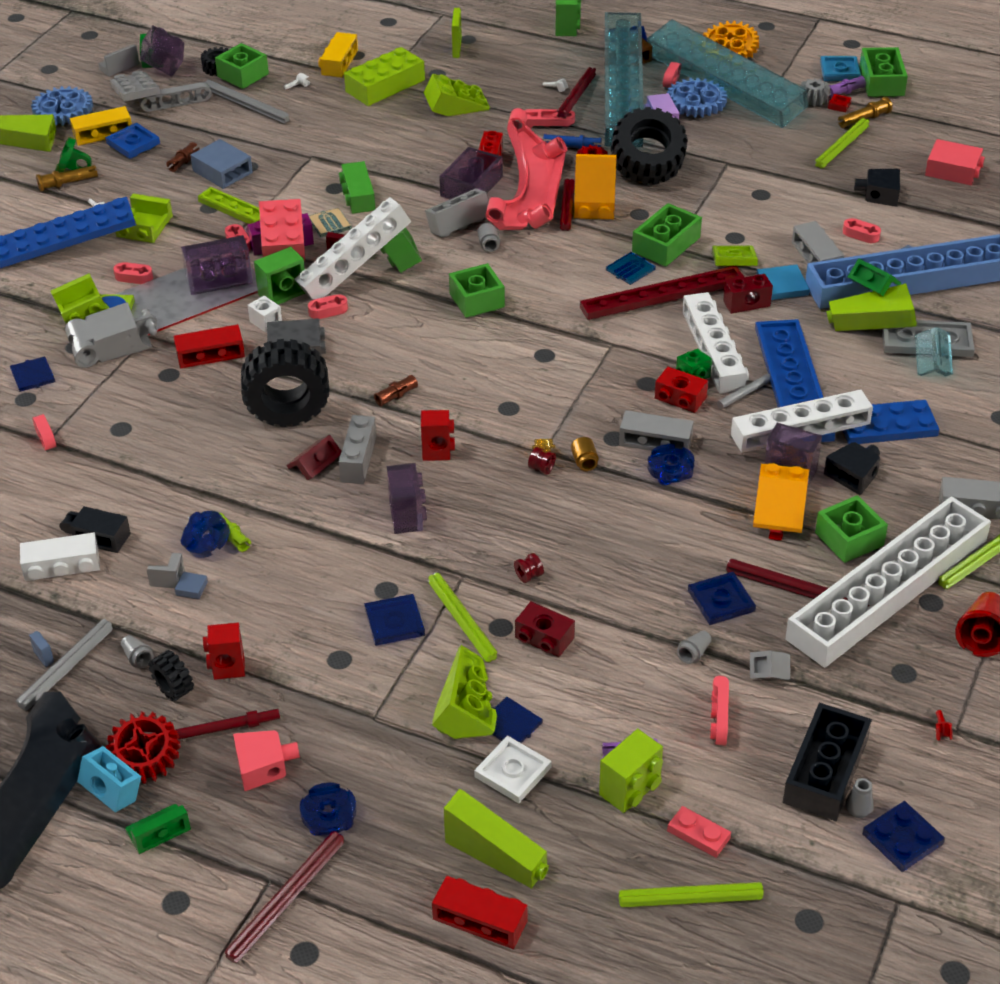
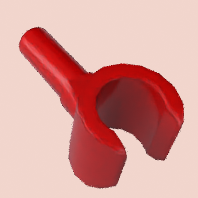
(775, 534)
(943, 728)

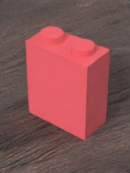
(955, 162)

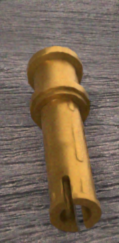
(872, 110)
(56, 179)

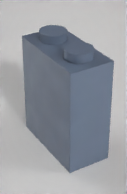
(221, 163)

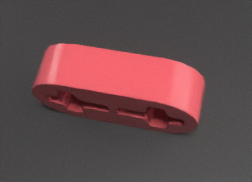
(672, 74)
(237, 230)
(861, 230)
(133, 273)
(327, 306)
(44, 432)

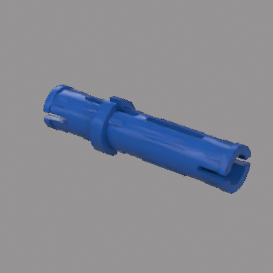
(575, 142)

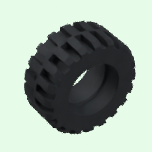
(654, 125)
(278, 360)

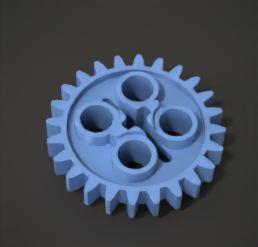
(698, 97)
(63, 104)

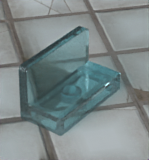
(933, 352)

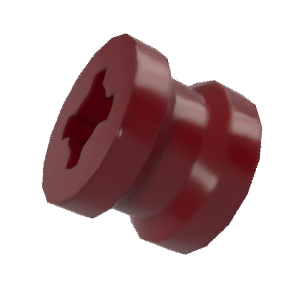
(541, 460)
(528, 567)

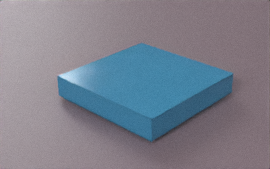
(839, 68)
(786, 281)

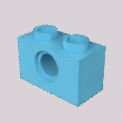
(109, 779)

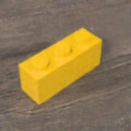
(338, 54)
(99, 125)

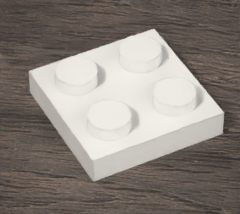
(513, 769)

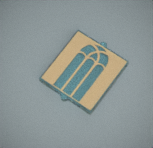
(330, 221)

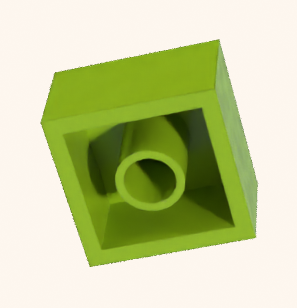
(631, 771)

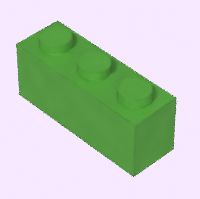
(357, 187)

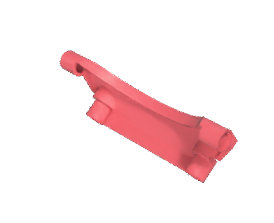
(539, 178)

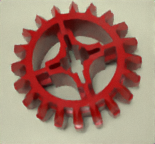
(162, 736)

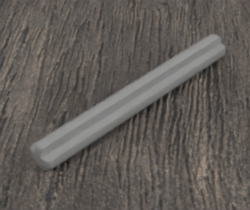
(64, 664)

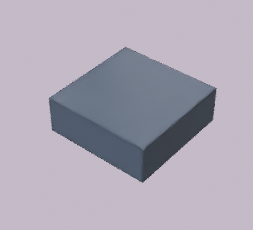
(191, 585)
(41, 648)

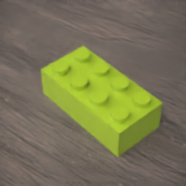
(384, 76)

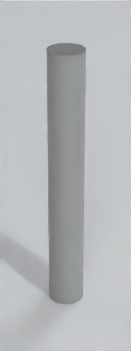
(742, 392)

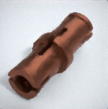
(182, 157)
(395, 390)

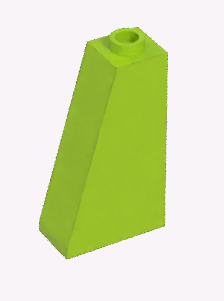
(28, 131)
(873, 310)
(492, 840)

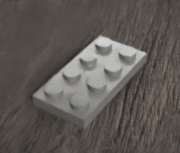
(134, 86)
(903, 339)

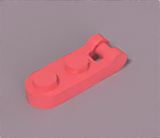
(548, 118)
(719, 710)

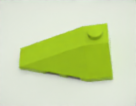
(464, 701)

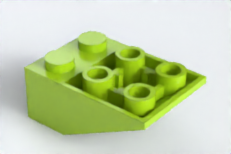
(454, 97)

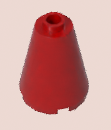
(980, 626)

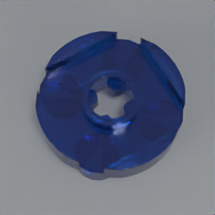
(682, 462)
(200, 523)
(324, 822)

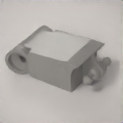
(110, 334)

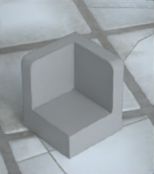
(167, 575)
(769, 665)

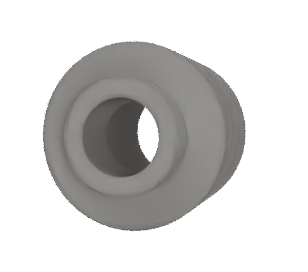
(488, 237)

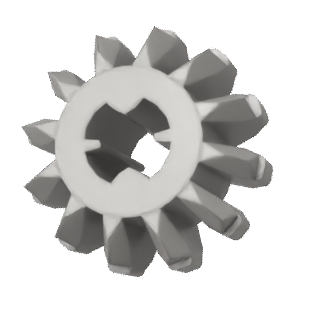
(817, 91)

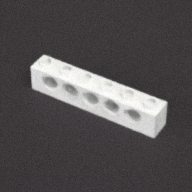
(353, 249)
(715, 341)
(815, 416)

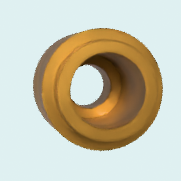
(584, 453)

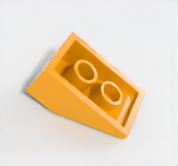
(595, 186)
(781, 498)

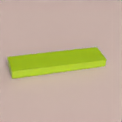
(230, 205)

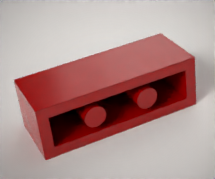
(209, 346)
(480, 911)

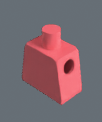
(262, 757)

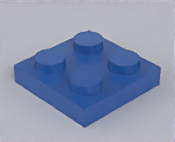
(132, 140)

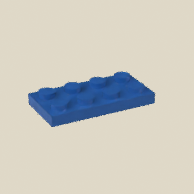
(896, 422)

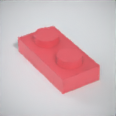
(699, 831)

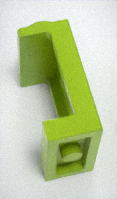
(150, 217)
(78, 298)

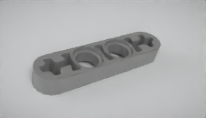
(175, 99)

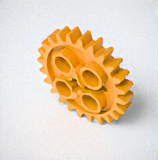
(735, 37)

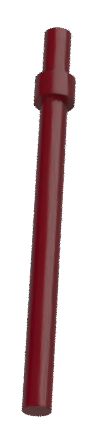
(251, 719)

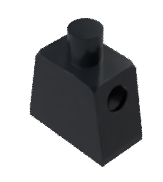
(880, 186)
(853, 466)

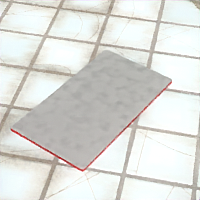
(172, 303)

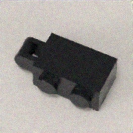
(109, 528)

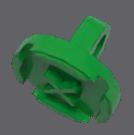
(70, 155)

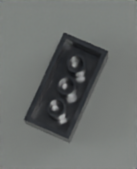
(827, 761)

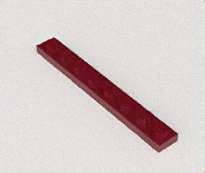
(658, 293)

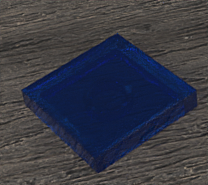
(721, 598)
(394, 619)

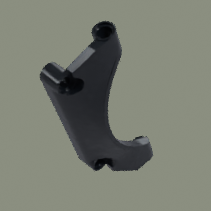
(40, 777)

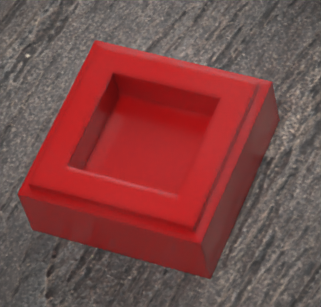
(839, 103)

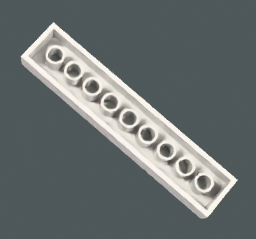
(886, 581)

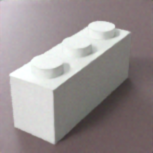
(59, 556)

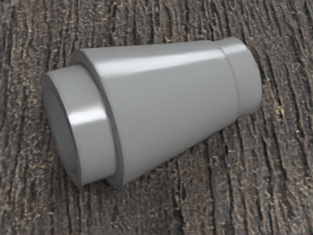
(692, 648)
(136, 651)
(860, 799)

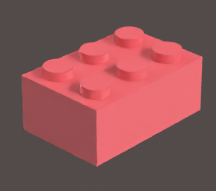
(281, 226)

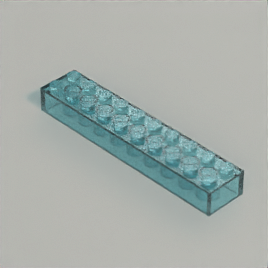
(622, 70)
(743, 79)

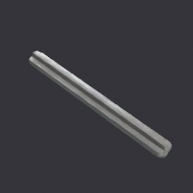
(248, 102)

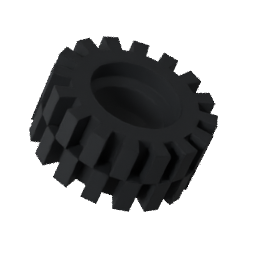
(208, 60)
(171, 675)

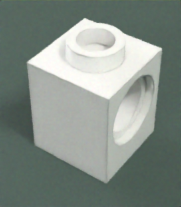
(264, 311)

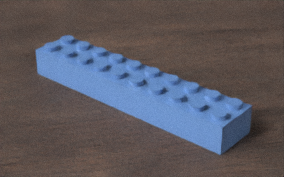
(921, 268)

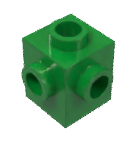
(695, 363)

